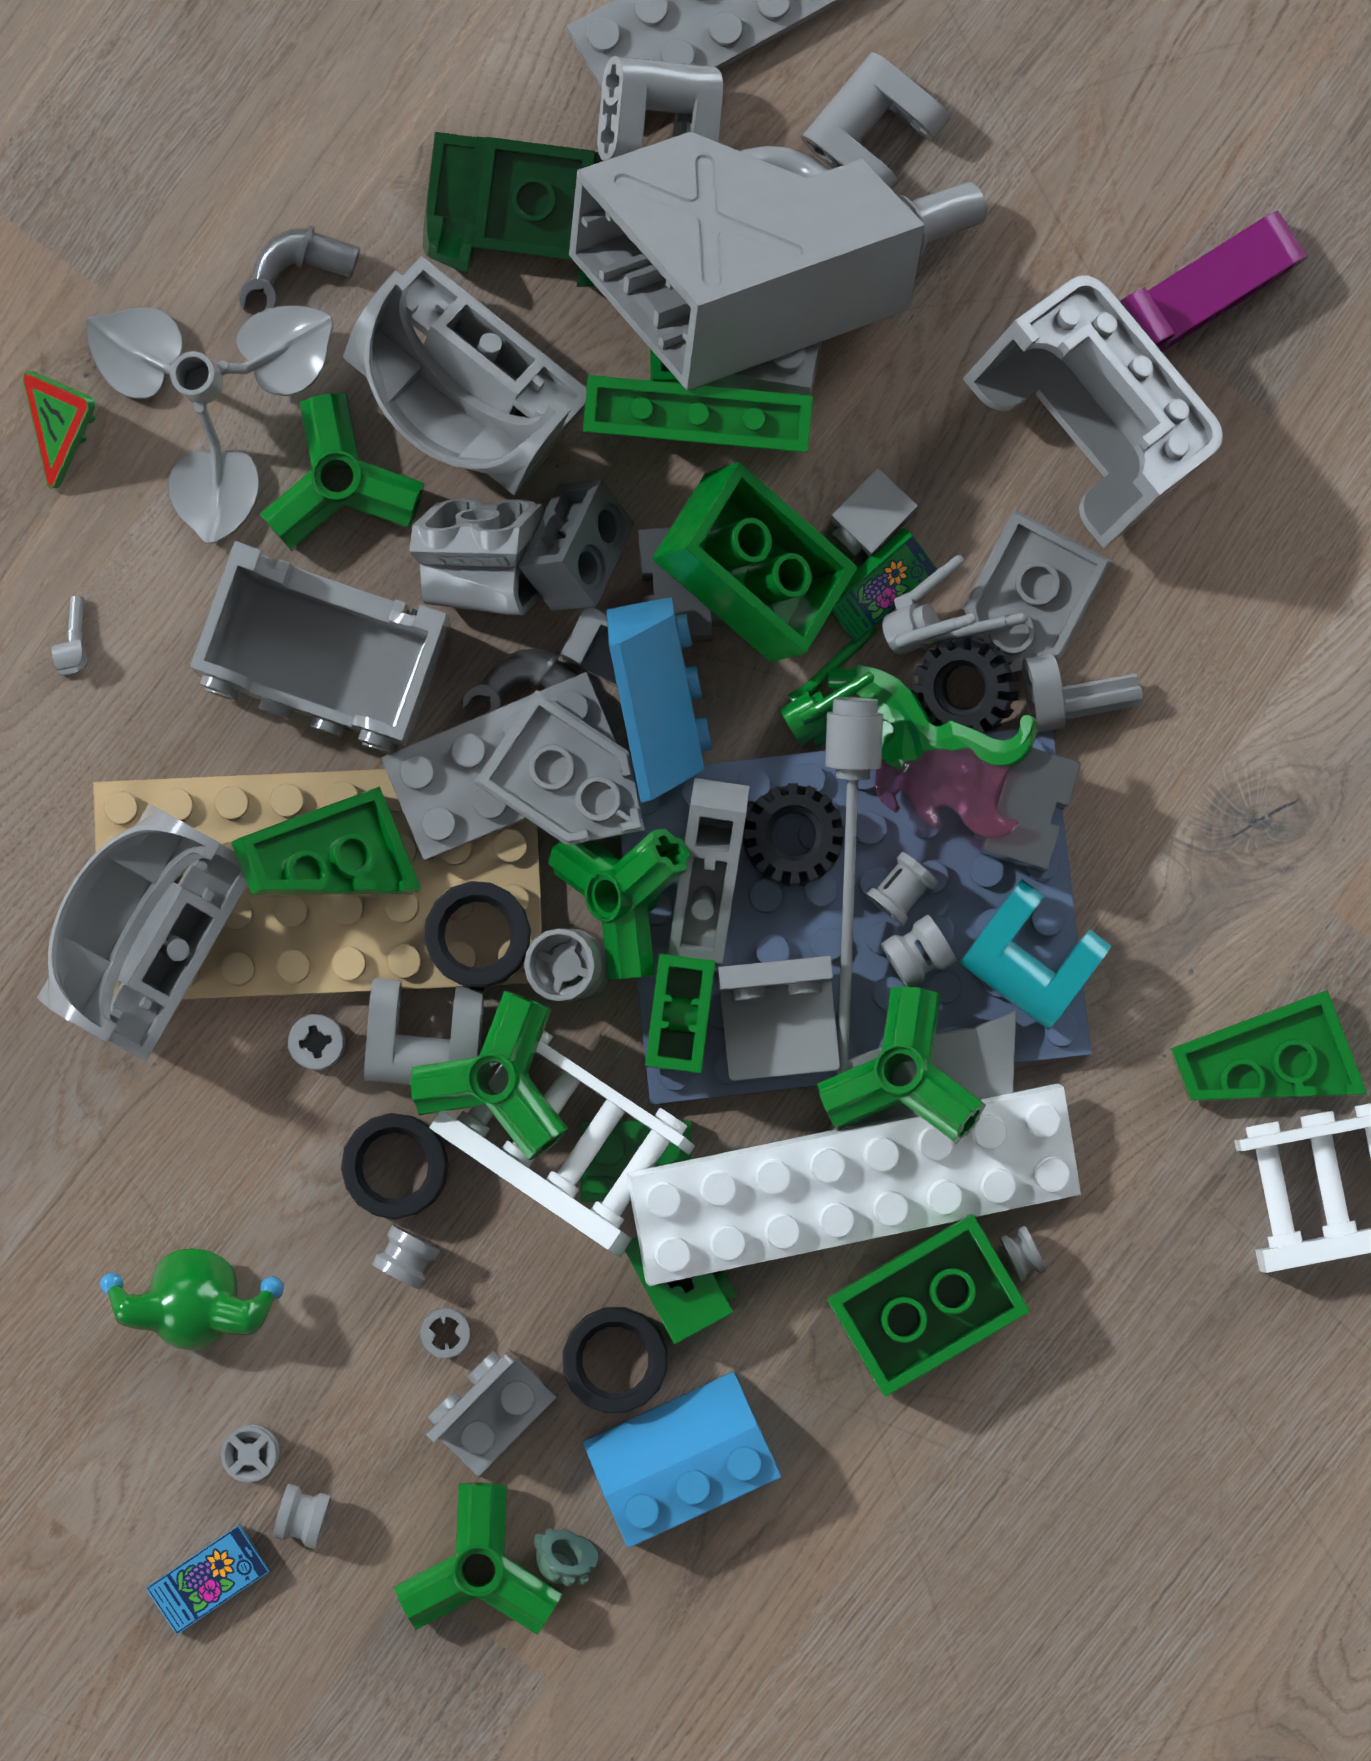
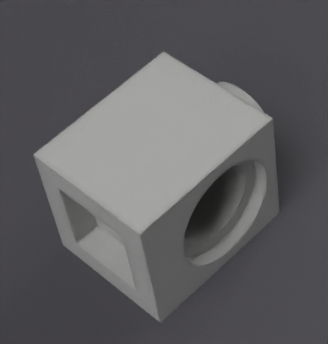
(871, 515)

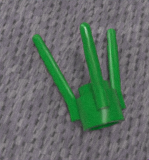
(808, 713)

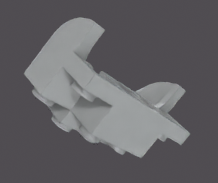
(466, 380)
(139, 928)

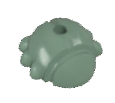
(565, 1557)

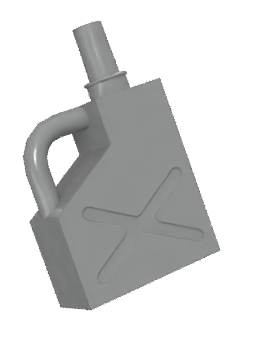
(751, 249)

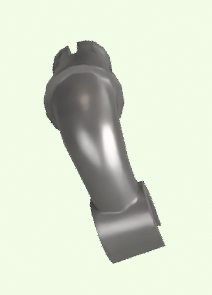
(297, 247)
(527, 666)

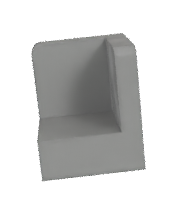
(589, 646)

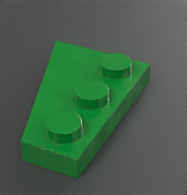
(330, 851)
(1272, 1055)

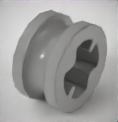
(1022, 1254)
(462, 1330)

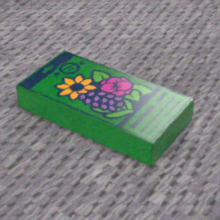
(876, 583)

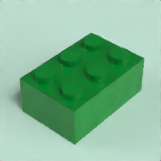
(755, 562)
(927, 1304)

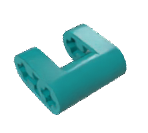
(1022, 976)

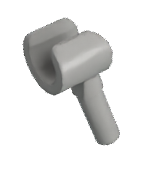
(71, 655)

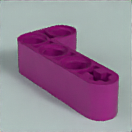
(1216, 281)

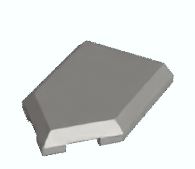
(1036, 575)
(563, 775)

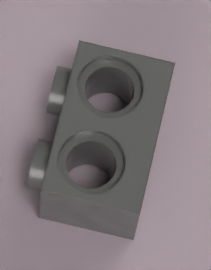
(576, 545)

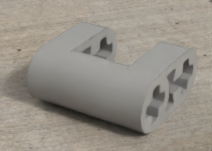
(656, 85)
(860, 104)
(392, 1055)

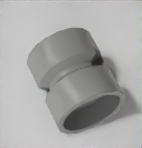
(567, 964)

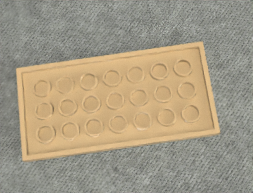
(335, 939)

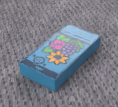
(208, 1579)

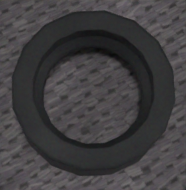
(440, 915)
(353, 1160)
(585, 1389)

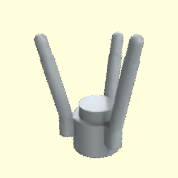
(919, 626)

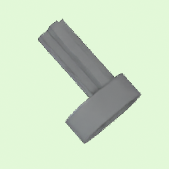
(1054, 704)

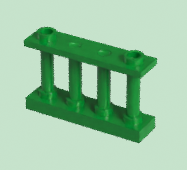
(698, 414)

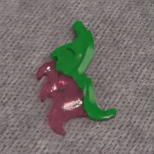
(939, 763)

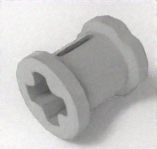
(902, 888)

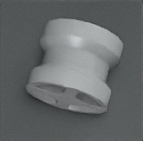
(327, 1049)
(406, 1257)
(243, 1460)
(302, 1516)

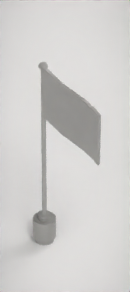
(974, 1056)

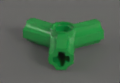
(331, 445)
(623, 893)
(465, 1084)
(931, 1093)
(446, 1585)

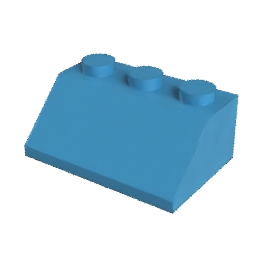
(657, 694)
(681, 1459)

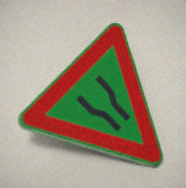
(58, 421)

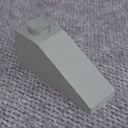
(709, 882)

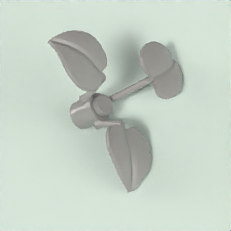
(145, 344)

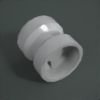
(907, 958)

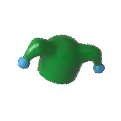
(192, 1300)

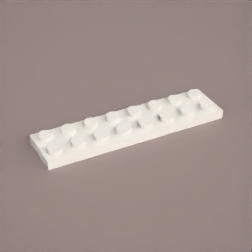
(850, 1186)

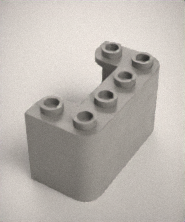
(1109, 396)
(319, 650)

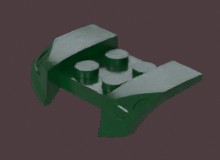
(501, 198)

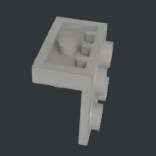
(779, 1018)
(492, 1413)

